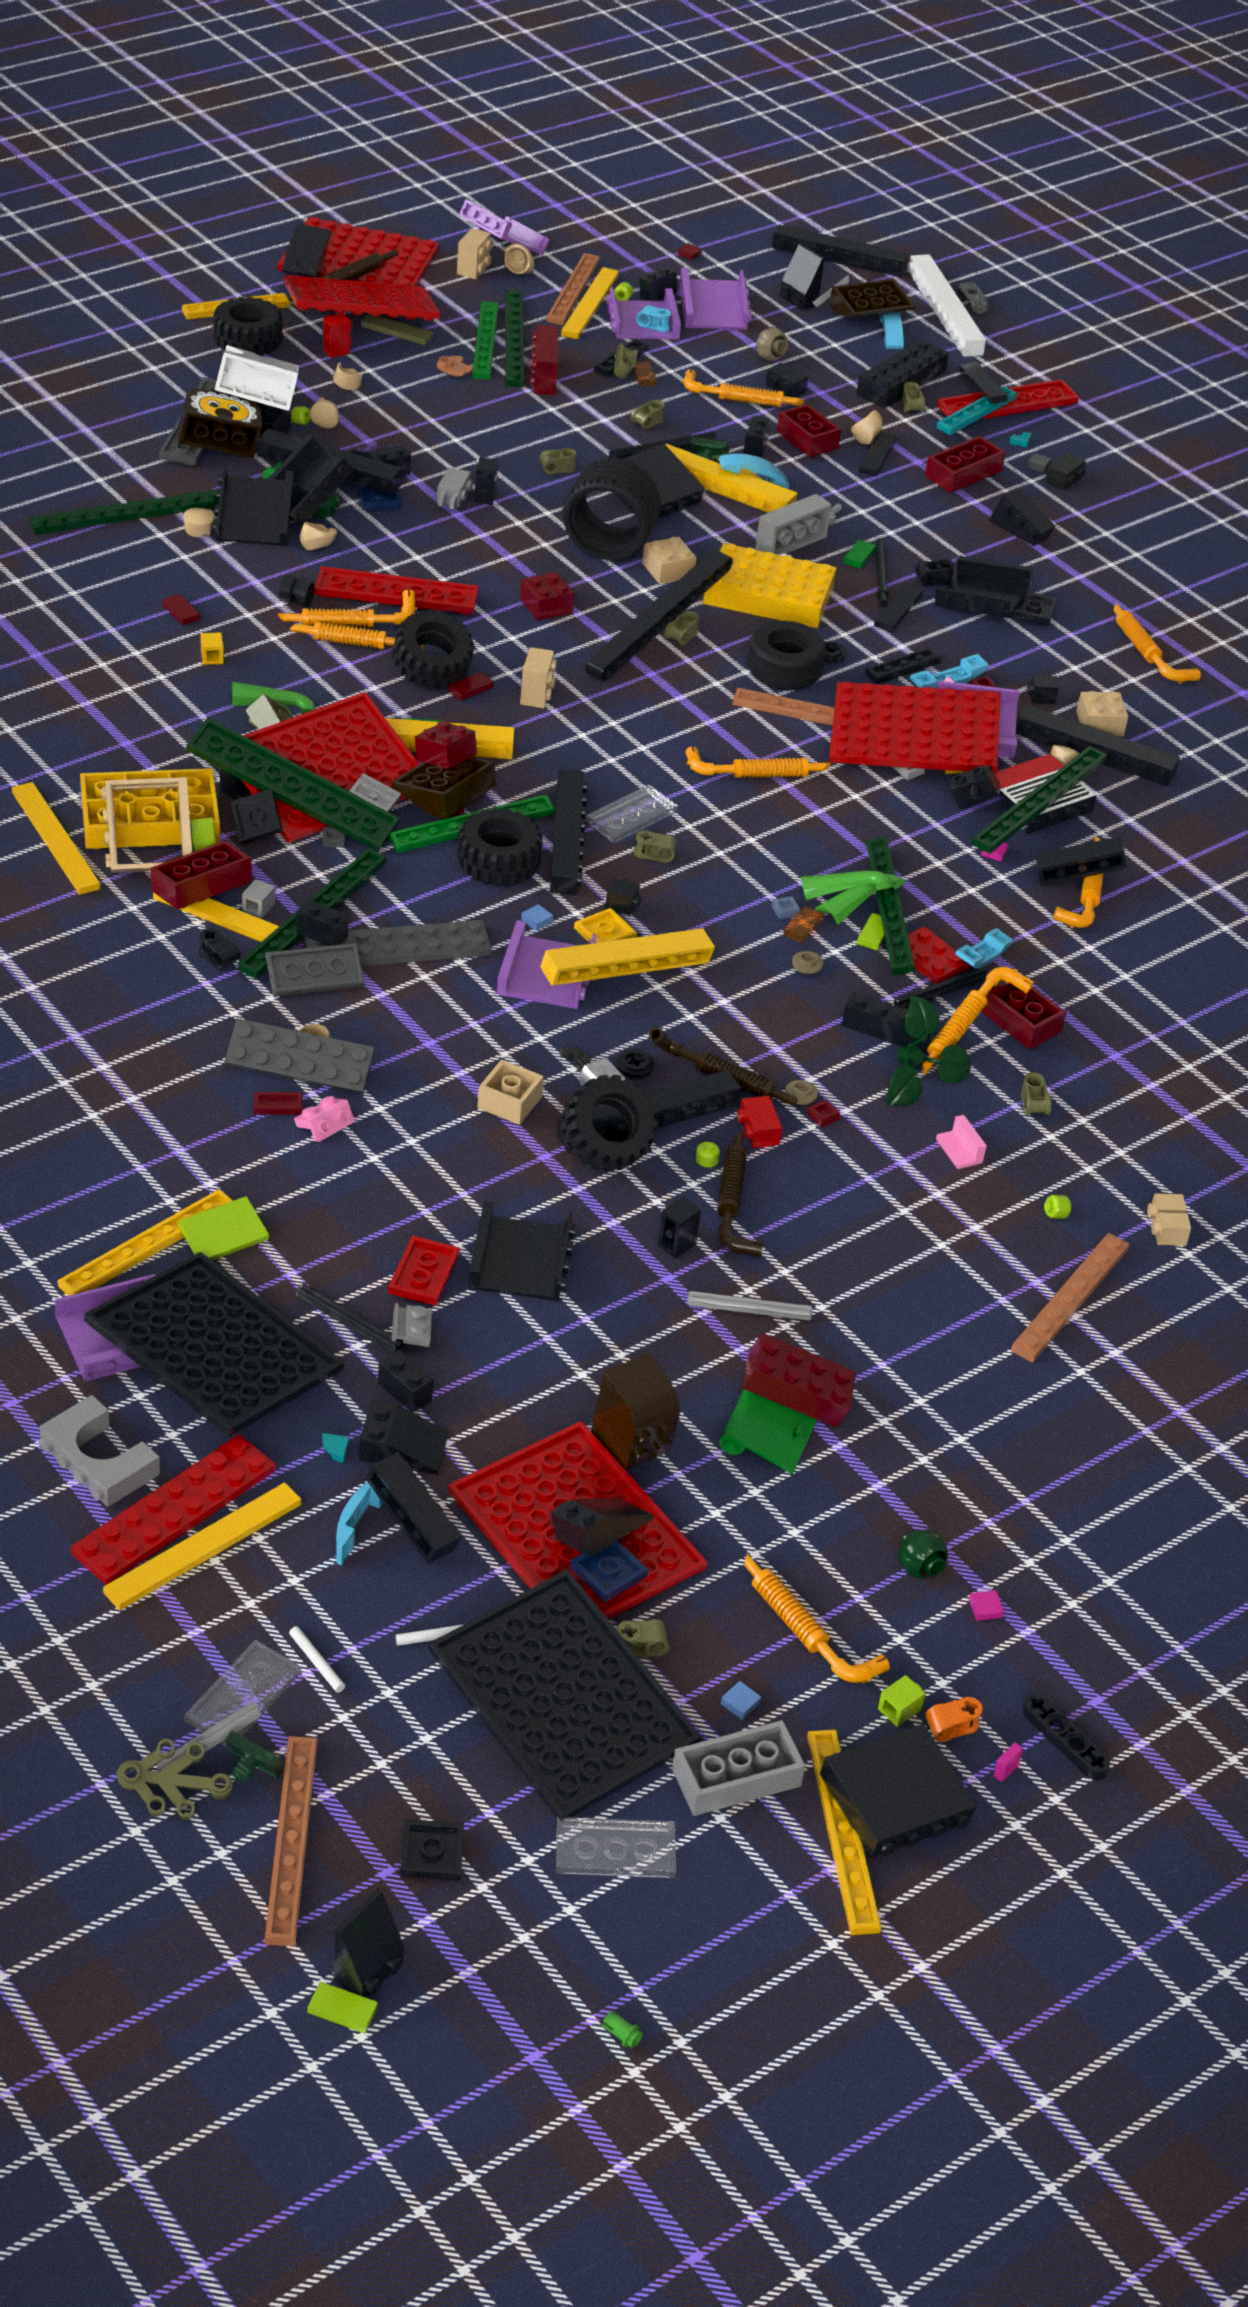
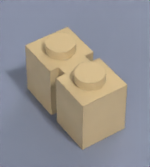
(1169, 1219)

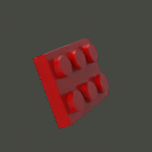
(934, 956)
(424, 1270)

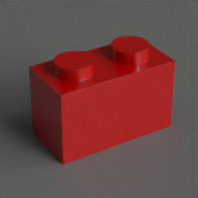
(337, 335)
(760, 1122)

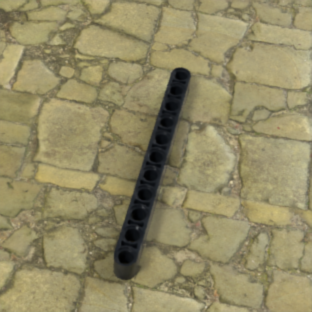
(658, 615)

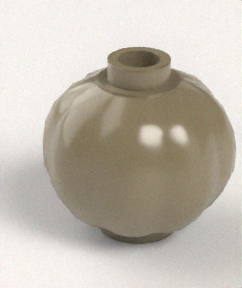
(772, 344)

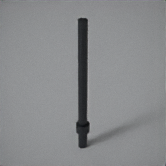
(882, 591)

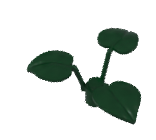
(954, 1064)

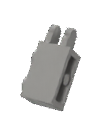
(454, 487)

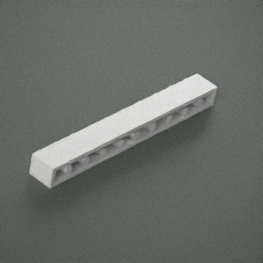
(946, 305)

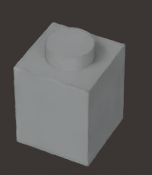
(258, 898)

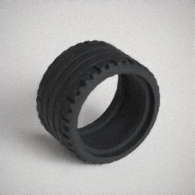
(593, 534)

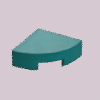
(1021, 440)
(335, 1446)

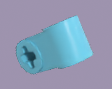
(657, 318)

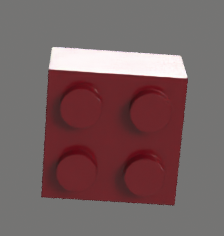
(547, 596)
(445, 745)

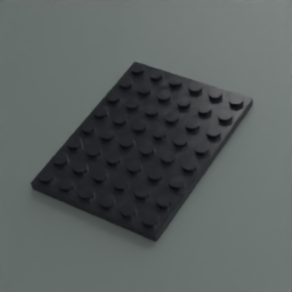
(214, 1343)
(564, 1694)

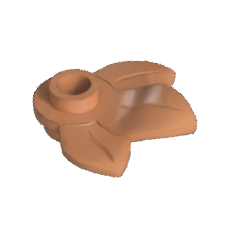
(453, 365)

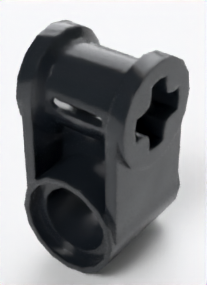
(938, 572)
(217, 949)

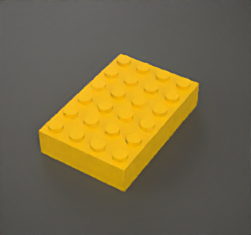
(773, 586)
(146, 815)

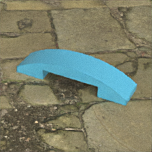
(893, 330)
(736, 462)
(969, 669)
(986, 951)
(349, 1518)

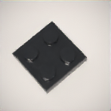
(1035, 608)
(256, 816)
(432, 1849)

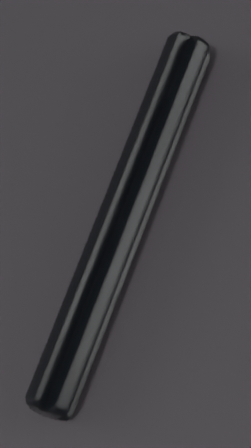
(944, 987)
(348, 1318)

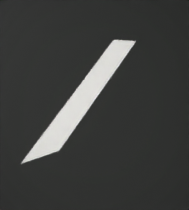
(826, 295)

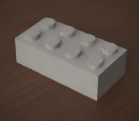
(793, 525)
(738, 1767)

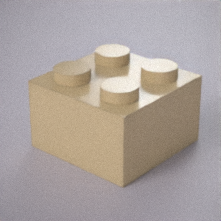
(474, 253)
(668, 559)
(538, 677)
(1103, 711)
(510, 1092)

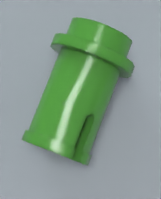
(622, 2029)

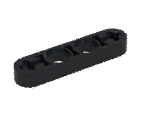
(1062, 1738)

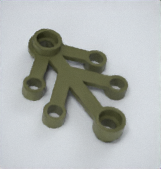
(170, 1778)

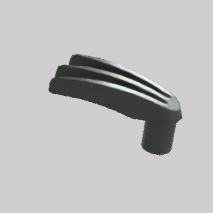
(579, 1058)

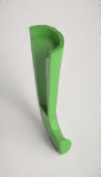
(247, 694)
(829, 883)
(850, 899)

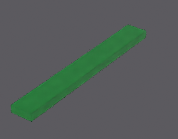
(485, 340)
(449, 828)

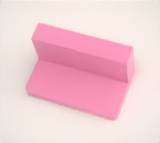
(962, 1144)

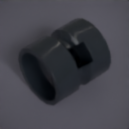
(298, 591)

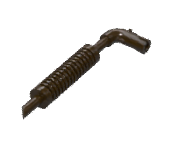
(361, 267)
(711, 1064)
(730, 1199)

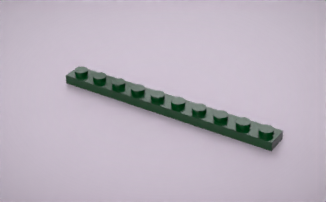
(514, 338)
(123, 512)
(1039, 800)
(330, 896)
(891, 910)

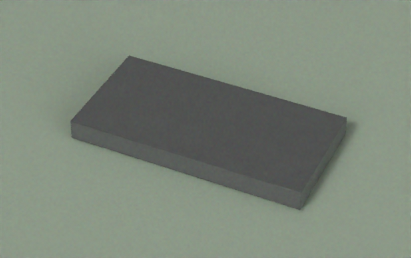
(314, 969)

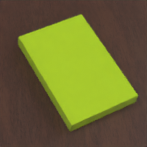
(224, 1229)

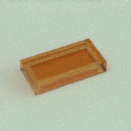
(644, 374)
(803, 924)

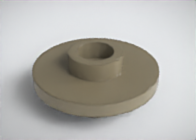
(807, 962)
(803, 1090)

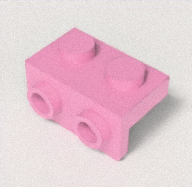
(326, 1118)

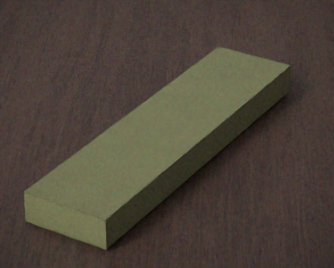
(397, 329)

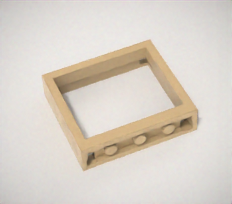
(143, 784)

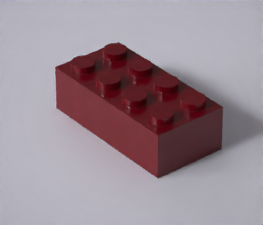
(544, 359)
(965, 464)
(201, 874)
(799, 1380)

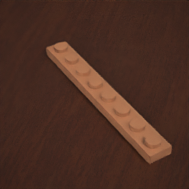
(1070, 1297)

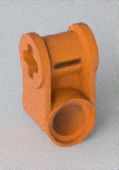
(951, 1720)

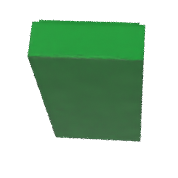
(859, 554)

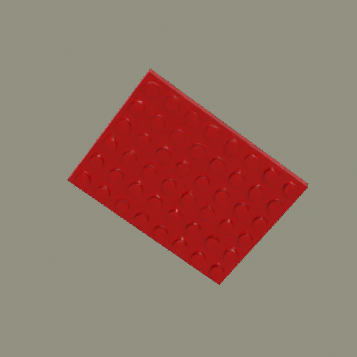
(353, 243)
(361, 297)
(915, 727)
(338, 746)
(515, 1502)

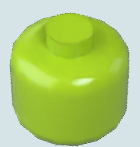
(623, 291)
(300, 415)
(707, 1154)
(1057, 1206)

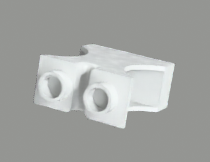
(257, 377)

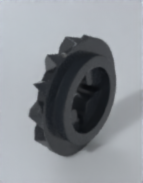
(834, 652)
(642, 1060)

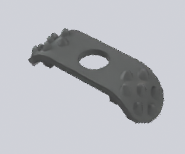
(978, 300)

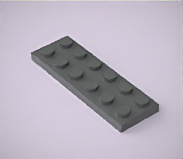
(299, 1056)

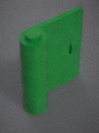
(767, 1431)

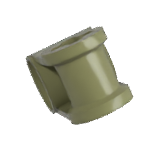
(624, 361)
(912, 397)
(649, 414)
(561, 461)
(683, 627)
(657, 846)
(1035, 1095)
(645, 1637)

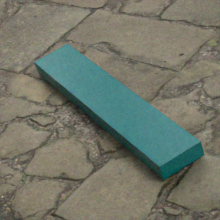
(972, 413)

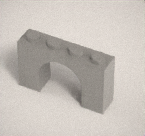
(105, 1478)

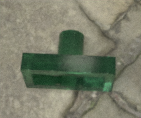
(708, 447)
(252, 1757)

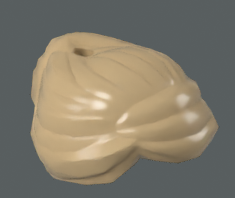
(514, 258)
(867, 428)
(316, 536)

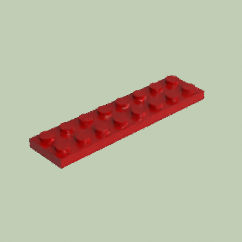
(1029, 398)
(389, 588)
(172, 1509)

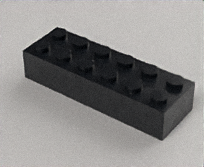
(916, 364)

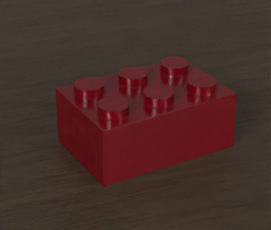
(808, 430)
(1026, 1017)

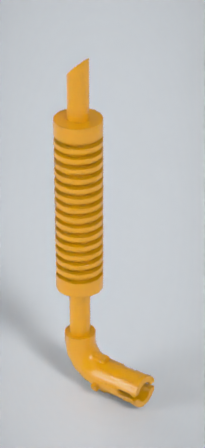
(740, 393)
(353, 617)
(347, 635)
(1150, 649)
(751, 767)
(1089, 898)
(970, 1009)
(807, 1628)

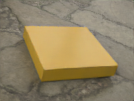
(606, 926)

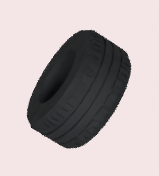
(786, 655)

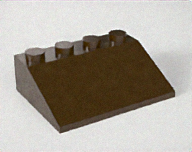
(869, 298)
(444, 790)

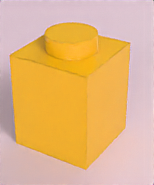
(211, 648)

